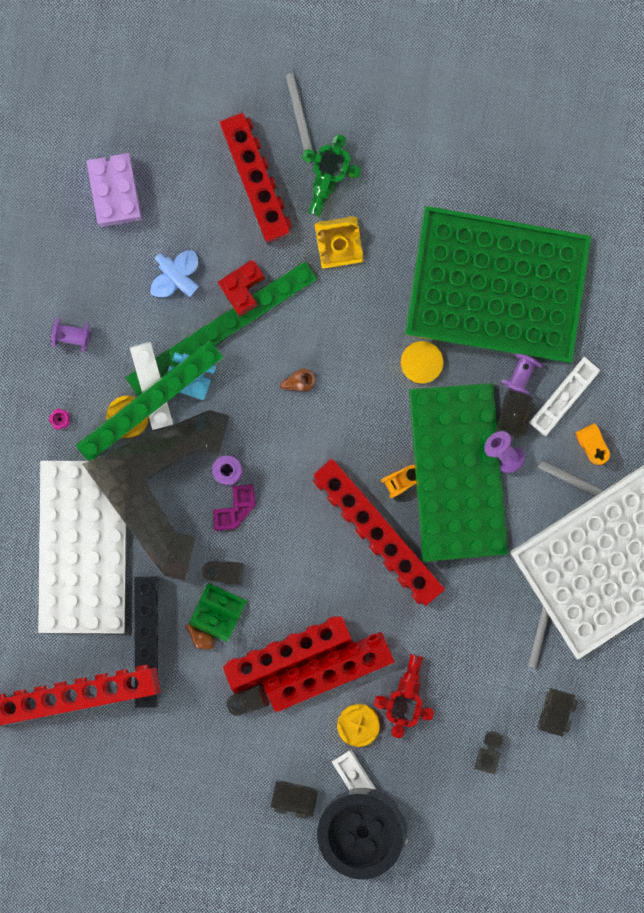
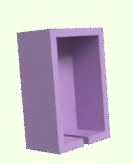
(114, 190)

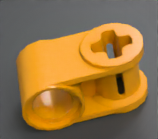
(592, 440)
(400, 480)

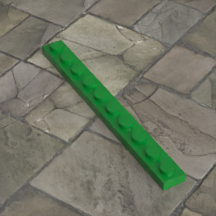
(230, 321)

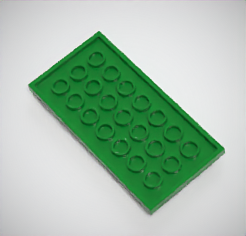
(454, 476)

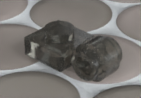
(488, 759)

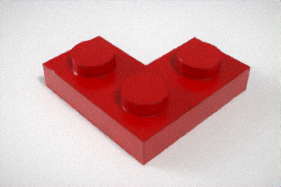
(237, 284)

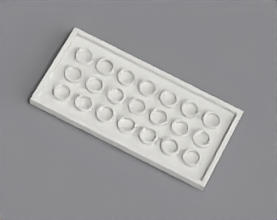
(79, 554)

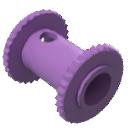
(72, 335)
(520, 376)
(500, 446)
(233, 476)

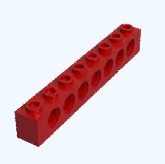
(432, 587)
(147, 686)

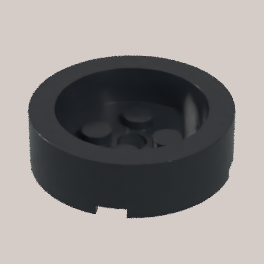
(343, 845)

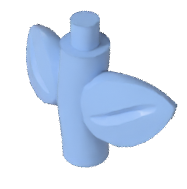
(175, 274)

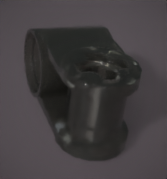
(227, 572)
(252, 700)

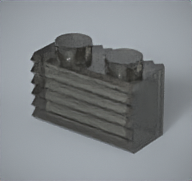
(514, 414)
(556, 712)
(294, 799)

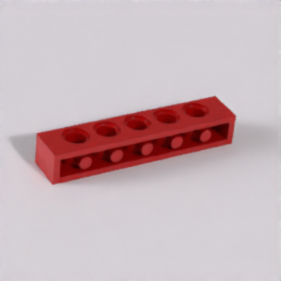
(231, 128)
(234, 667)
(322, 680)

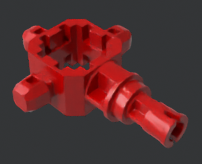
(408, 688)

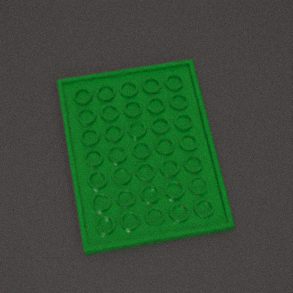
(497, 284)

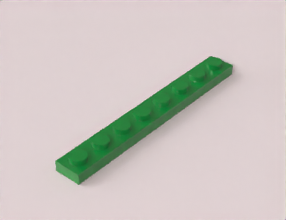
(149, 400)

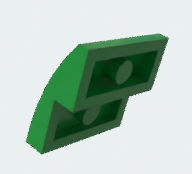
(217, 612)

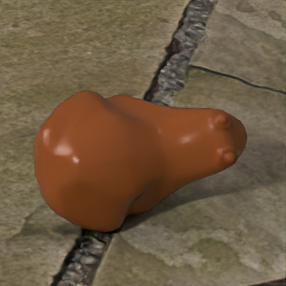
(299, 380)
(200, 639)

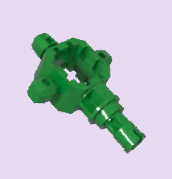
(325, 183)

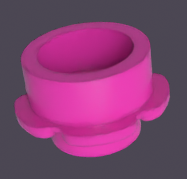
(58, 425)

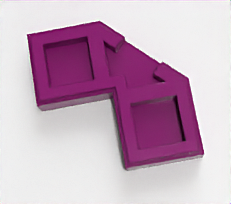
(243, 504)

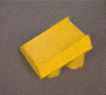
(339, 242)

